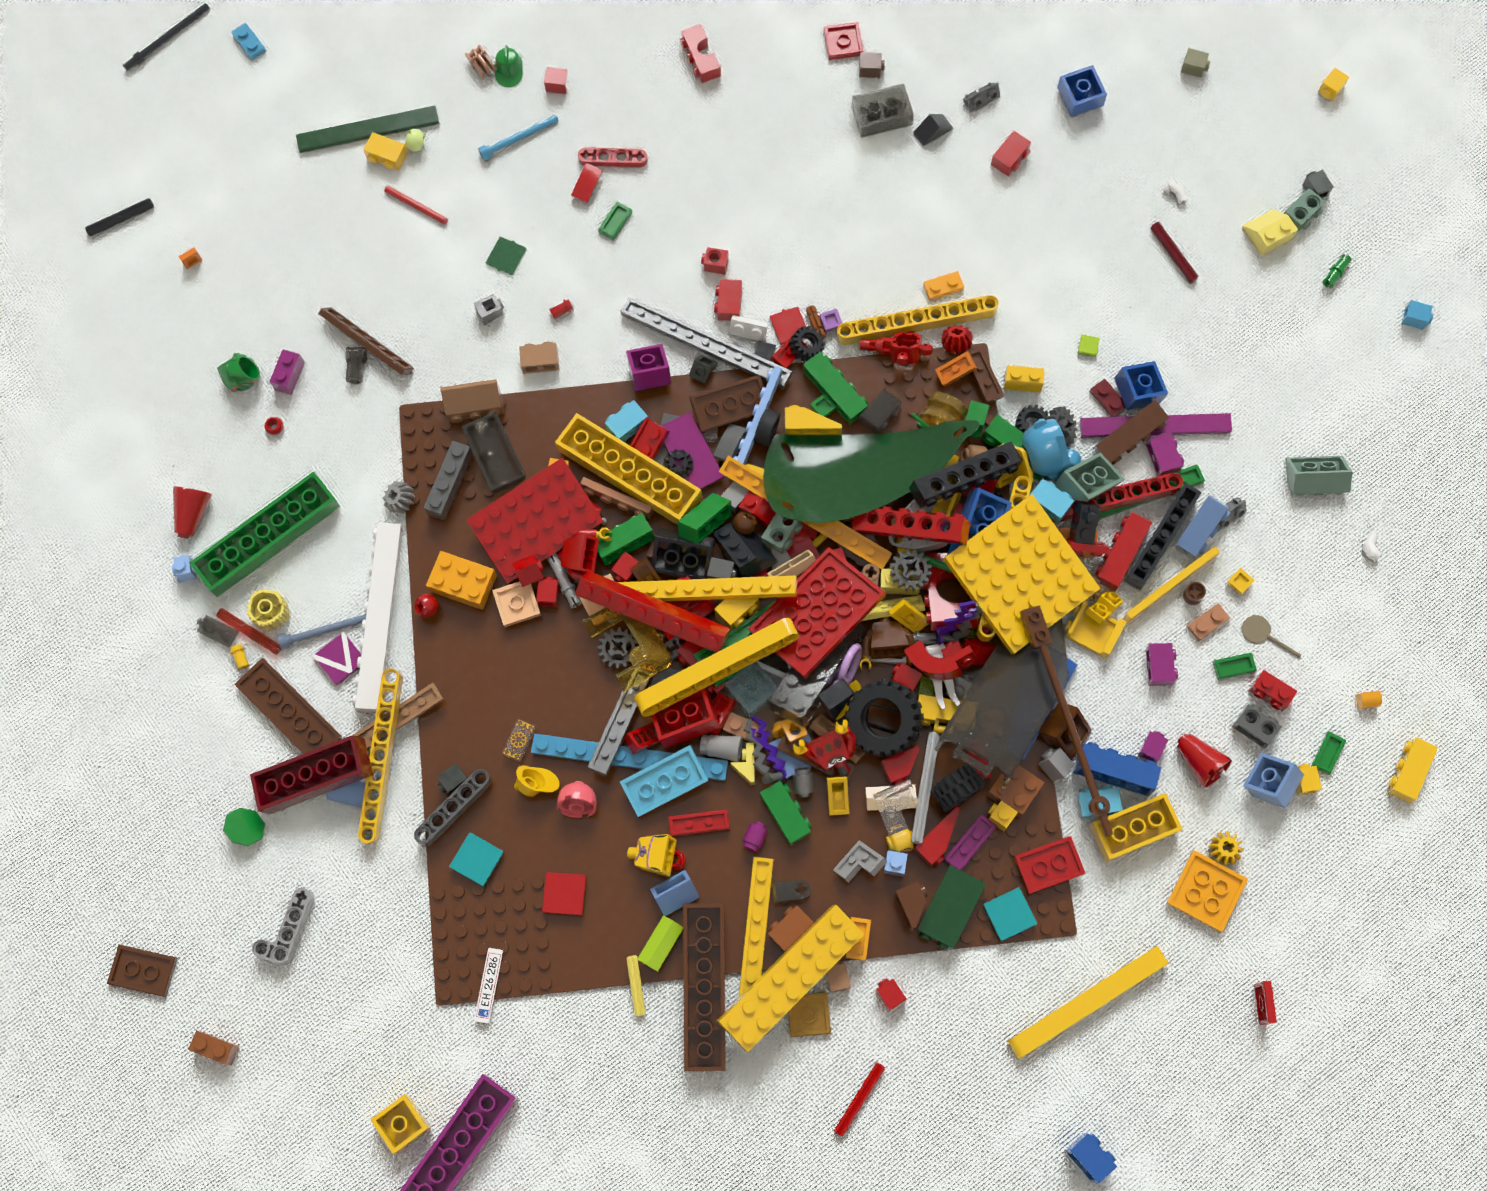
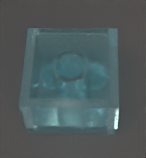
(751, 689)

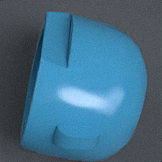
(1046, 448)

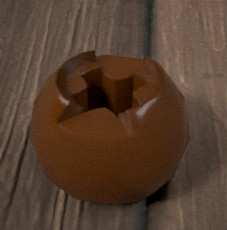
(744, 523)

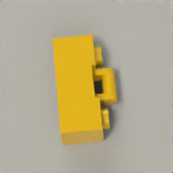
(933, 712)

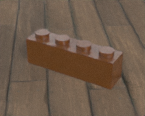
(1131, 432)

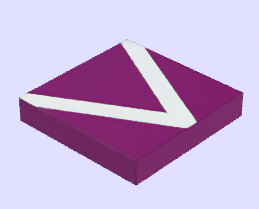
(338, 658)

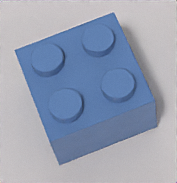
(1273, 780)

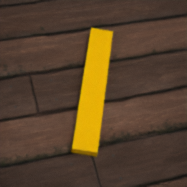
(1171, 584)

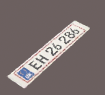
(488, 985)

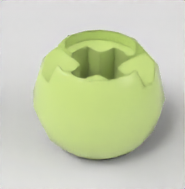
(414, 140)

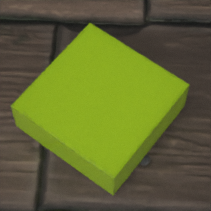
(1088, 345)

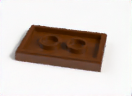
(142, 970)

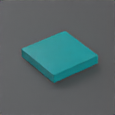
(476, 859)
(1009, 914)

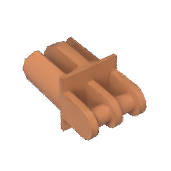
(479, 58)

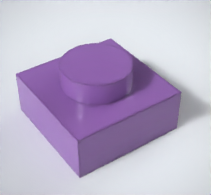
(830, 320)

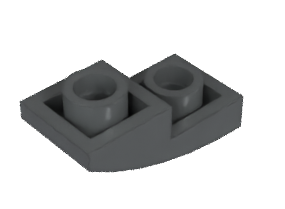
(730, 442)

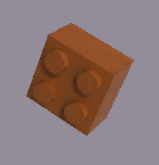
(1019, 791)

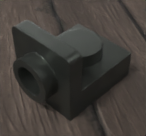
(702, 368)

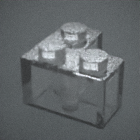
(892, 801)

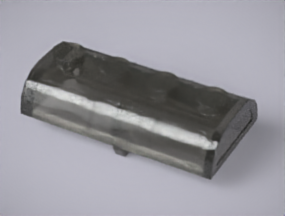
(494, 453)

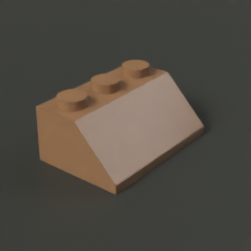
(472, 400)

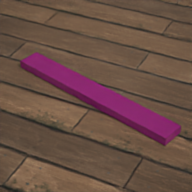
(1175, 424)

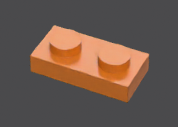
(956, 369)

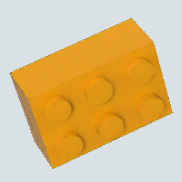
(461, 580)

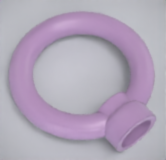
(853, 653)

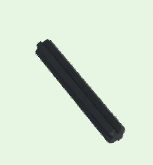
(119, 217)

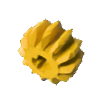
(1227, 855)

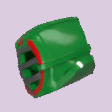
(239, 372)

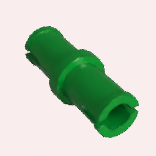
(1337, 271)

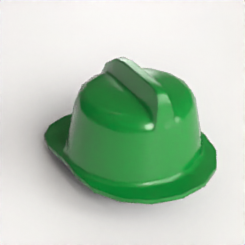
(509, 67)

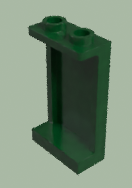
(950, 908)

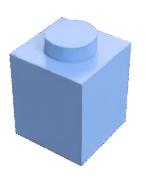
(895, 863)

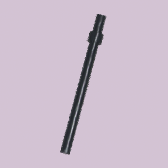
(139, 57)

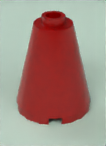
(188, 510)
(1203, 759)

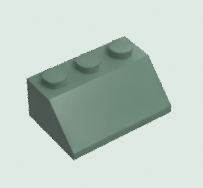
(1318, 475)
(1089, 478)

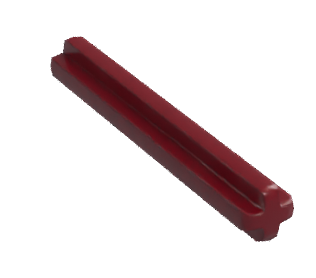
(1174, 252)

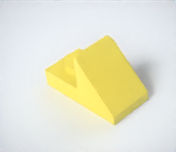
(746, 769)

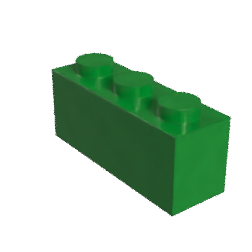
(704, 518)
(625, 538)
(786, 813)

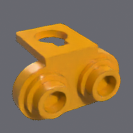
(788, 727)

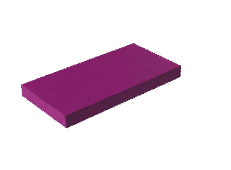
(686, 435)

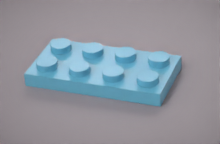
(664, 780)

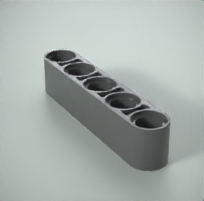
(443, 810)

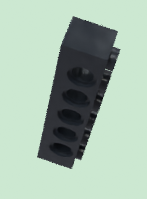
(1004, 454)
(1162, 536)

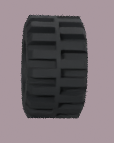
(957, 787)

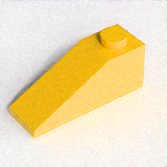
(806, 422)

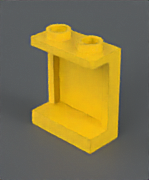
(1091, 635)

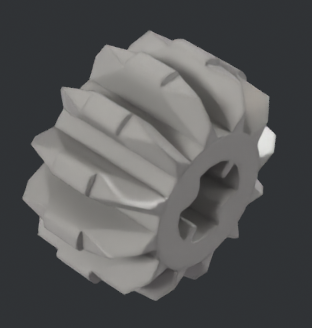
(398, 497)

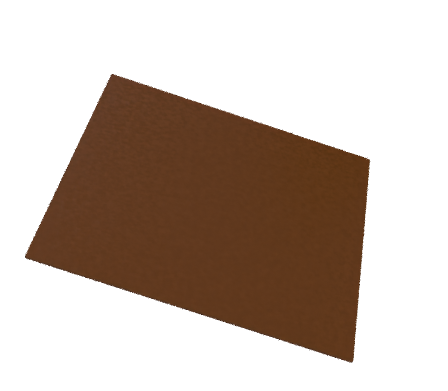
(555, 680)

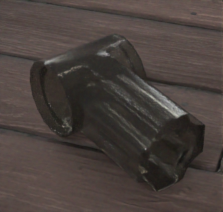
(355, 360)

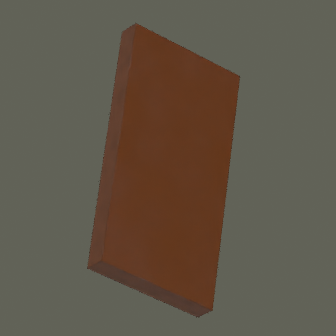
(726, 403)

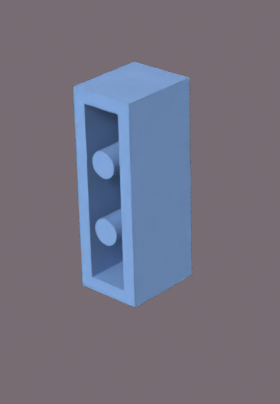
(1203, 525)

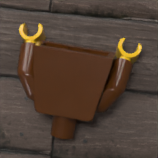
(886, 640)

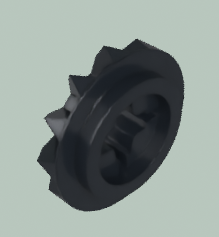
(678, 455)

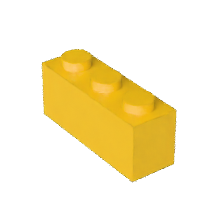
(1412, 769)

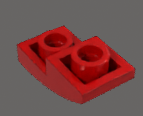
(586, 182)

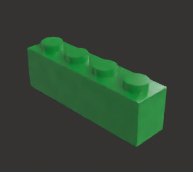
(832, 383)
(1002, 432)

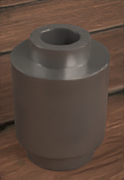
(803, 781)

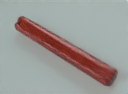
(249, 631)

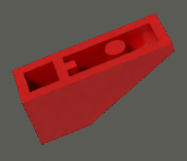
(937, 841)

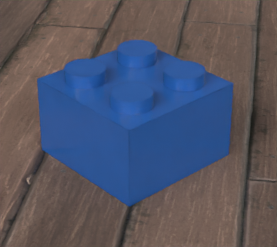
(1082, 90)
(1140, 385)
(1091, 1157)

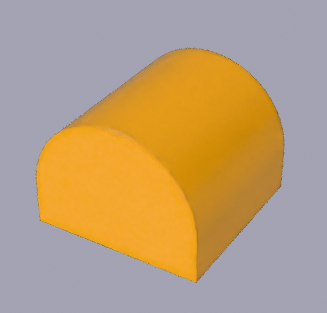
(1369, 699)

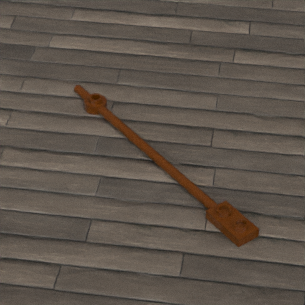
(1040, 637)

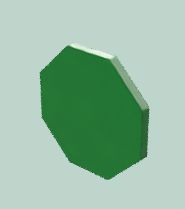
(243, 827)

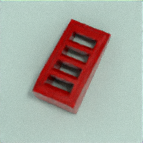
(632, 742)

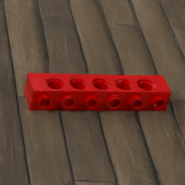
(956, 534)

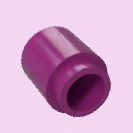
(755, 836)

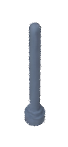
(287, 640)

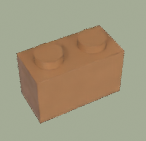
(539, 357)

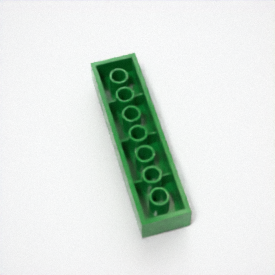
(264, 534)

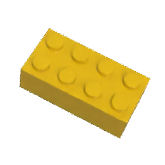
(1137, 827)

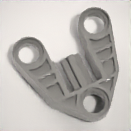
(919, 545)

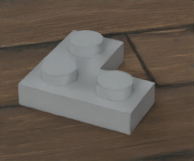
(859, 857)

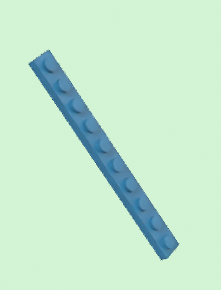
(584, 750)

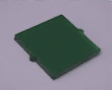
(506, 255)

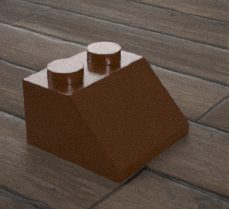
(1056, 732)
(911, 903)

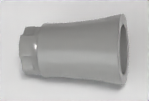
(722, 747)

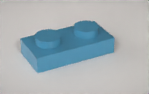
(248, 41)

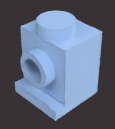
(182, 569)

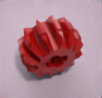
(956, 339)

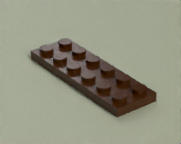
(286, 708)

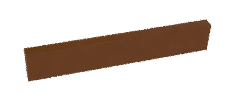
(366, 341)

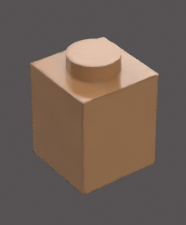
(838, 978)

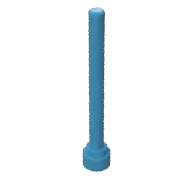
(487, 151)

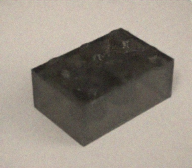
(882, 110)

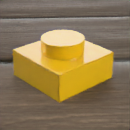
(1240, 581)

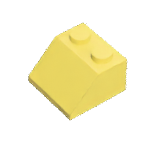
(1270, 231)

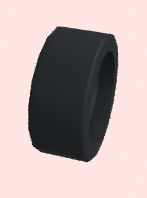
(767, 427)

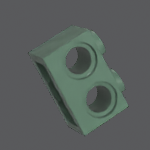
(1301, 209)
(777, 528)

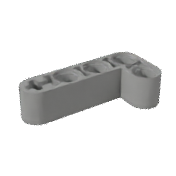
(287, 925)

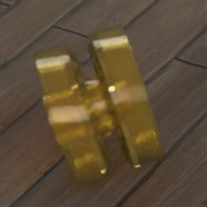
(943, 409)

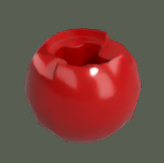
(426, 605)

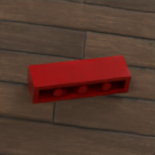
(1123, 551)

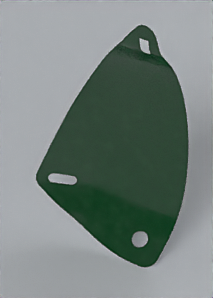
(854, 472)

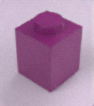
(1153, 746)

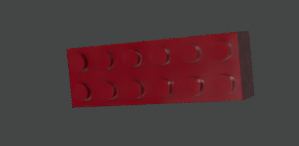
(311, 774)

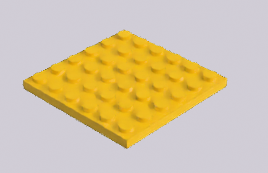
(1019, 566)

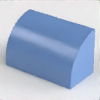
(350, 794)
(674, 893)

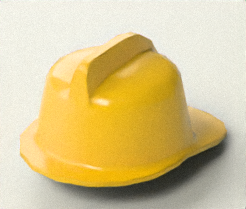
(535, 780)

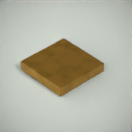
(810, 1016)

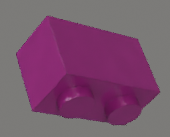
(287, 372)
(1164, 454)
(1160, 664)

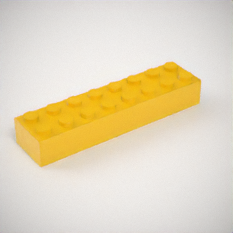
(628, 469)
(790, 978)

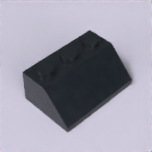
(746, 551)
(680, 556)

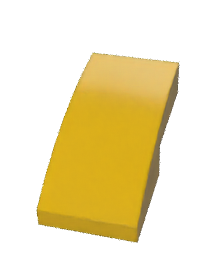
(1104, 607)

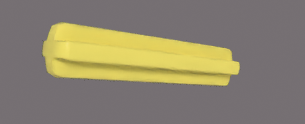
(636, 986)

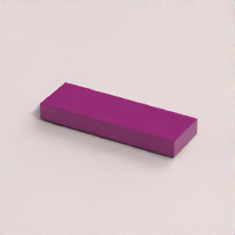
(970, 842)

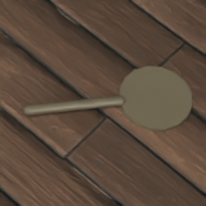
(1257, 630)

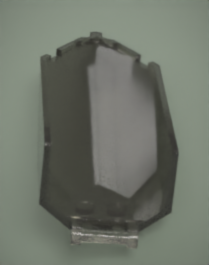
(1006, 706)

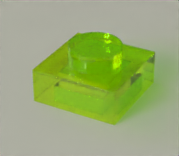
(926, 687)

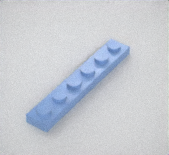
(766, 397)

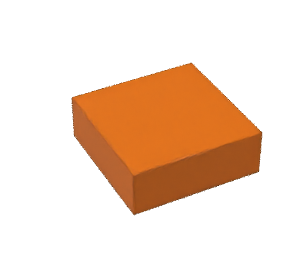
(190, 258)

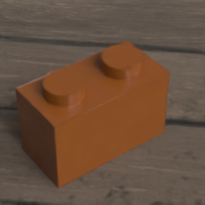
(789, 928)
(213, 1048)

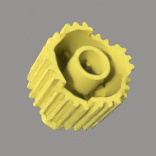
(274, 616)

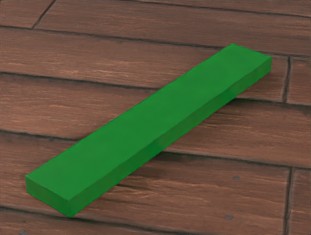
(1190, 475)

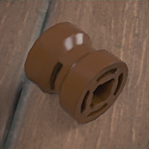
(1195, 589)

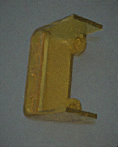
(646, 659)

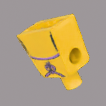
(654, 854)

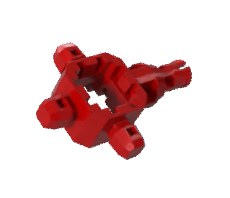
(903, 347)

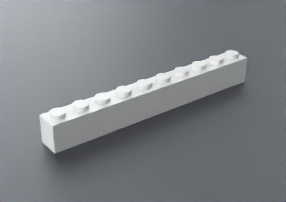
(379, 615)

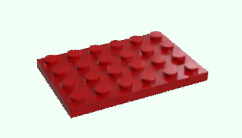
(534, 518)
(826, 608)

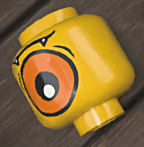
(900, 841)

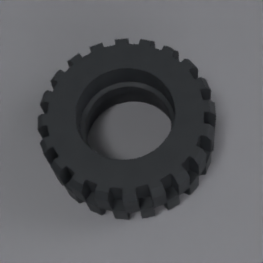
(910, 717)

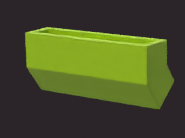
(660, 943)

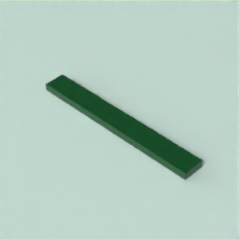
(363, 129)

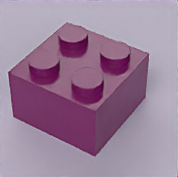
(648, 367)

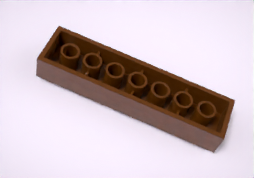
(704, 987)

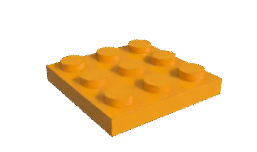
(1207, 891)

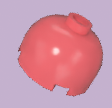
(577, 800)

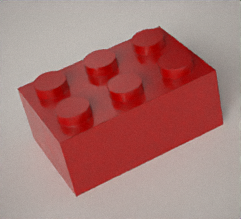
(686, 719)

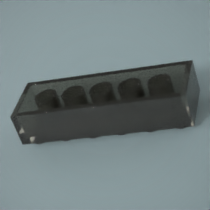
(798, 697)

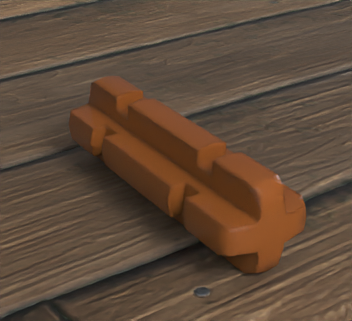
(815, 320)

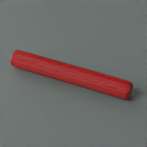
(859, 1099)

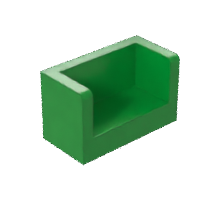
(978, 412)

